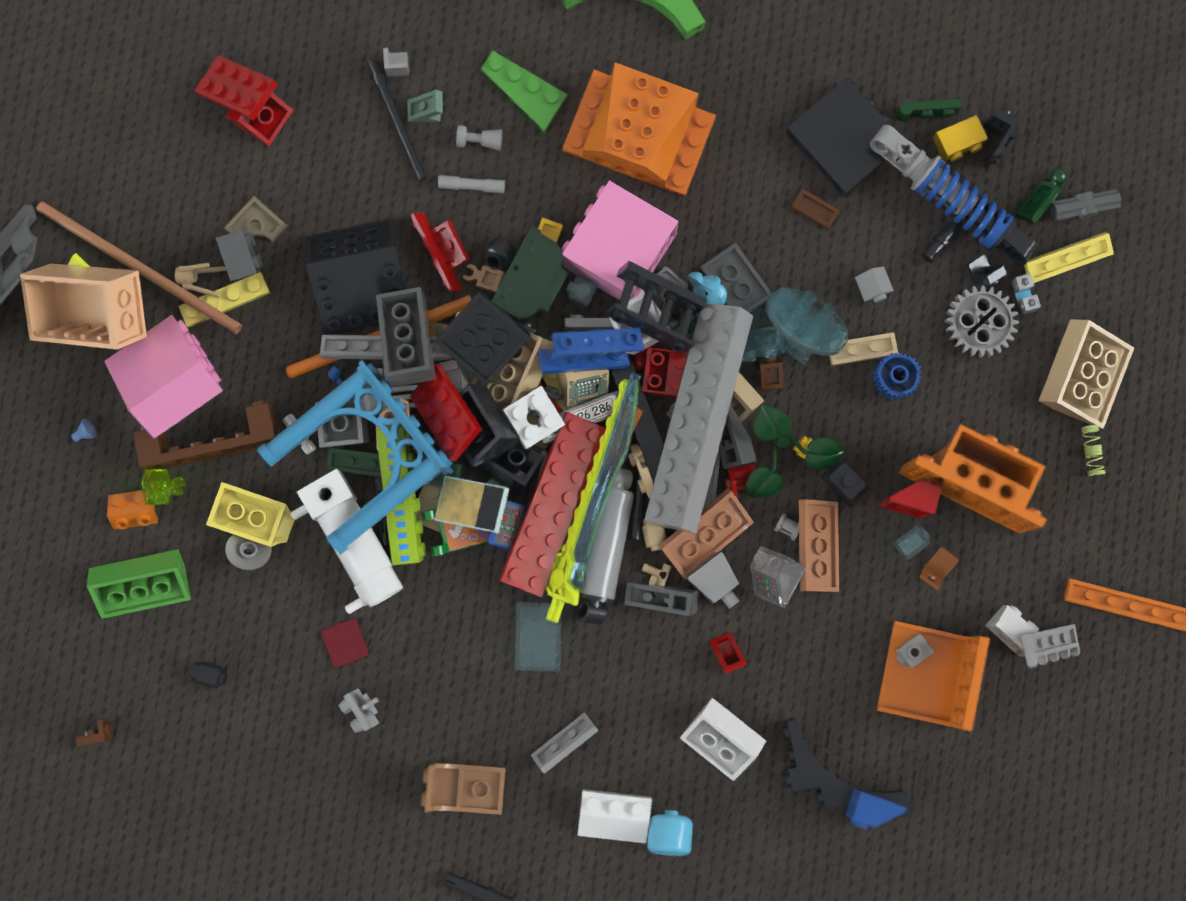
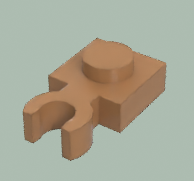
(487, 278)

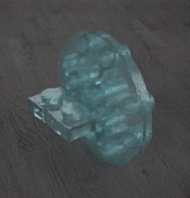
(804, 326)

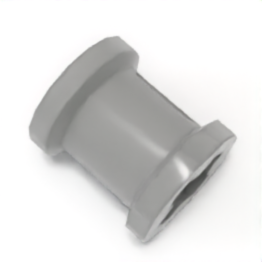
(787, 527)

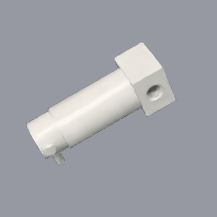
(365, 558)

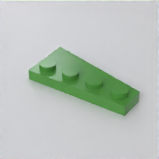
(529, 92)

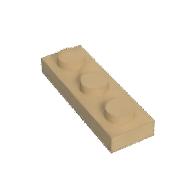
(866, 349)

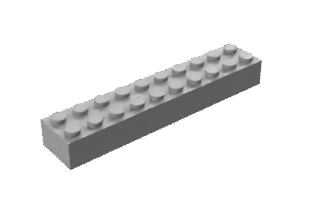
(699, 418)

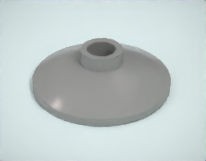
(237, 546)

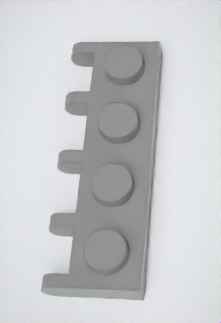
(1050, 642)

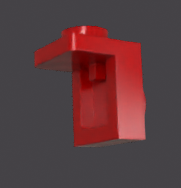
(737, 478)

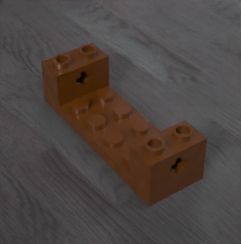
(156, 454)

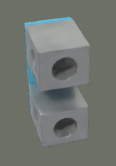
(1026, 302)

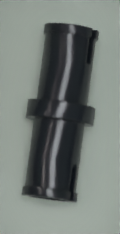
(940, 242)

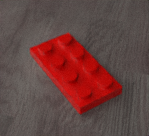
(236, 87)
(446, 414)

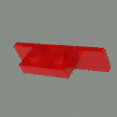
(443, 247)

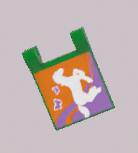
(455, 536)

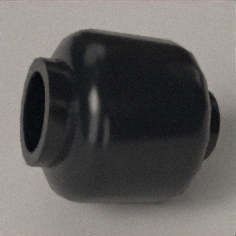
(499, 253)

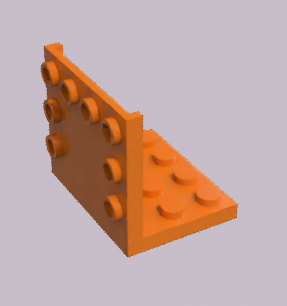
(940, 687)

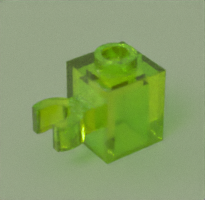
(158, 486)

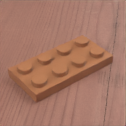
(718, 526)
(819, 545)

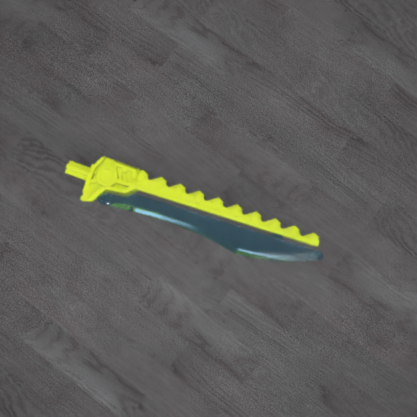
(571, 562)

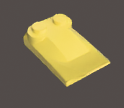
(251, 516)

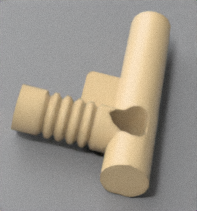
(655, 578)

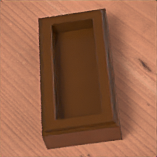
(815, 209)

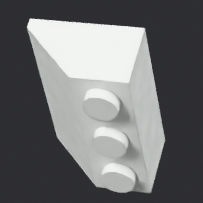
(723, 739)
(614, 816)

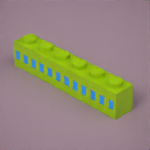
(403, 520)

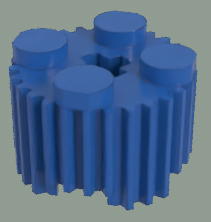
(888, 385)

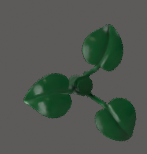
(776, 426)

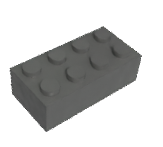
(405, 337)

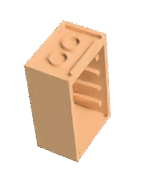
(83, 305)

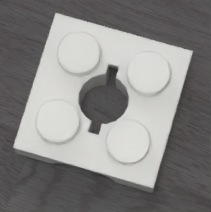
(548, 417)

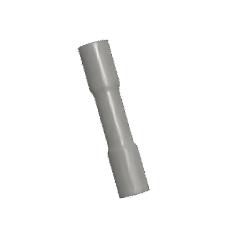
(485, 185)

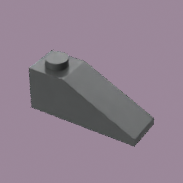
(735, 443)
(662, 598)

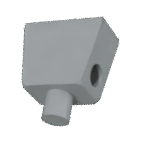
(716, 581)

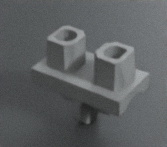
(362, 708)

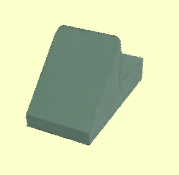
(426, 107)

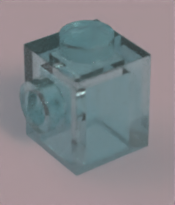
(581, 292)

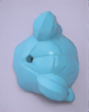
(711, 284)

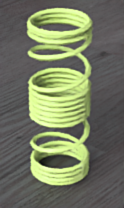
(1094, 450)

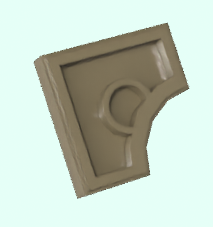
(257, 220)

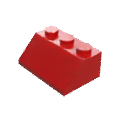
(915, 500)

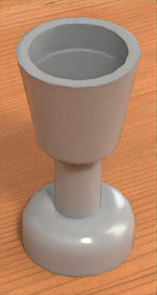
(488, 138)

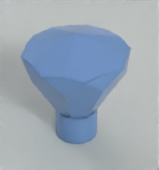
(85, 431)

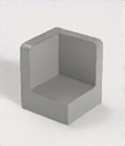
(396, 63)

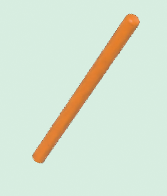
(434, 315)

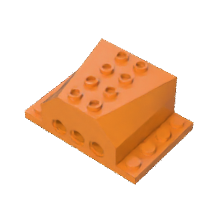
(640, 128)
(983, 478)

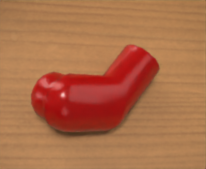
(640, 360)

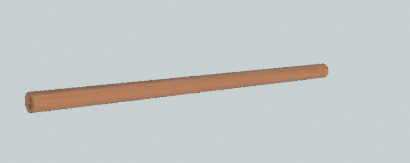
(144, 270)

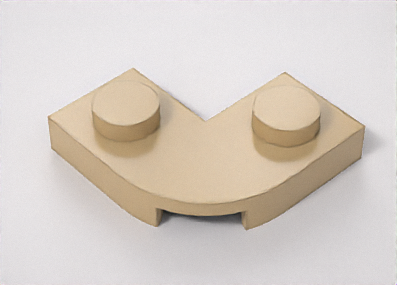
(636, 459)

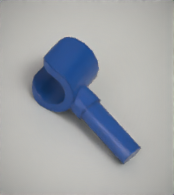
(334, 374)

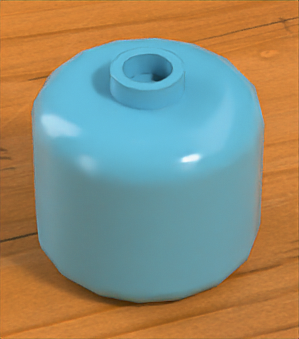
(670, 834)

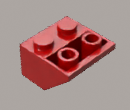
(664, 372)

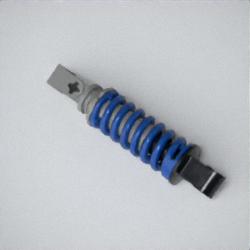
(934, 177)

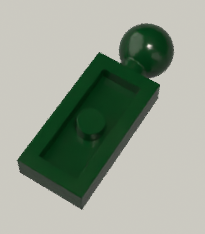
(1042, 197)

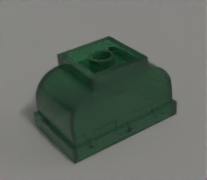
(532, 278)

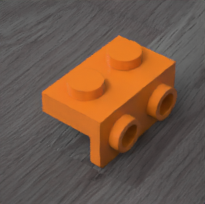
(130, 510)

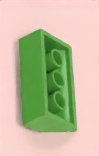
(138, 584)

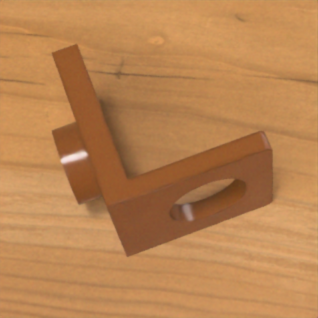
(938, 567)

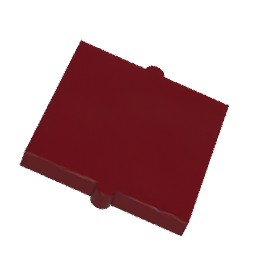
(345, 643)

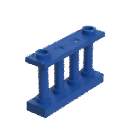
(590, 350)

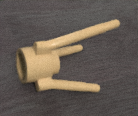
(188, 274)

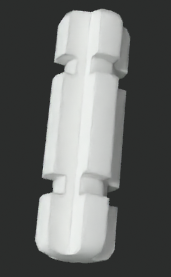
(307, 446)

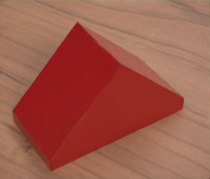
(727, 653)

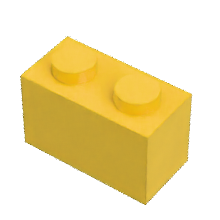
(960, 138)

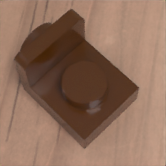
(771, 373)
(93, 737)

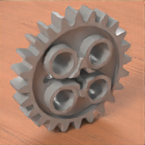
(995, 336)

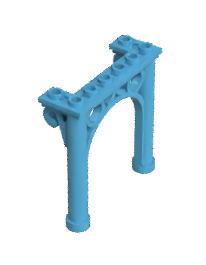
(396, 491)

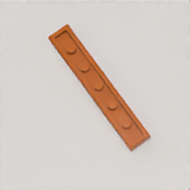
(1125, 604)

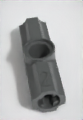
(1085, 204)

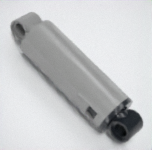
(606, 553)

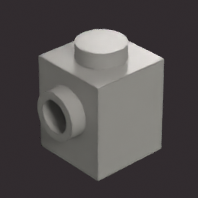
(874, 284)
(913, 651)

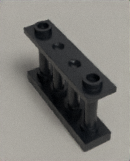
(670, 293)

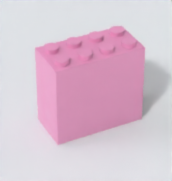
(616, 232)
(164, 376)

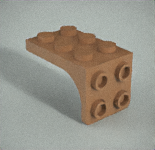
(463, 788)

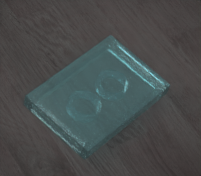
(537, 638)

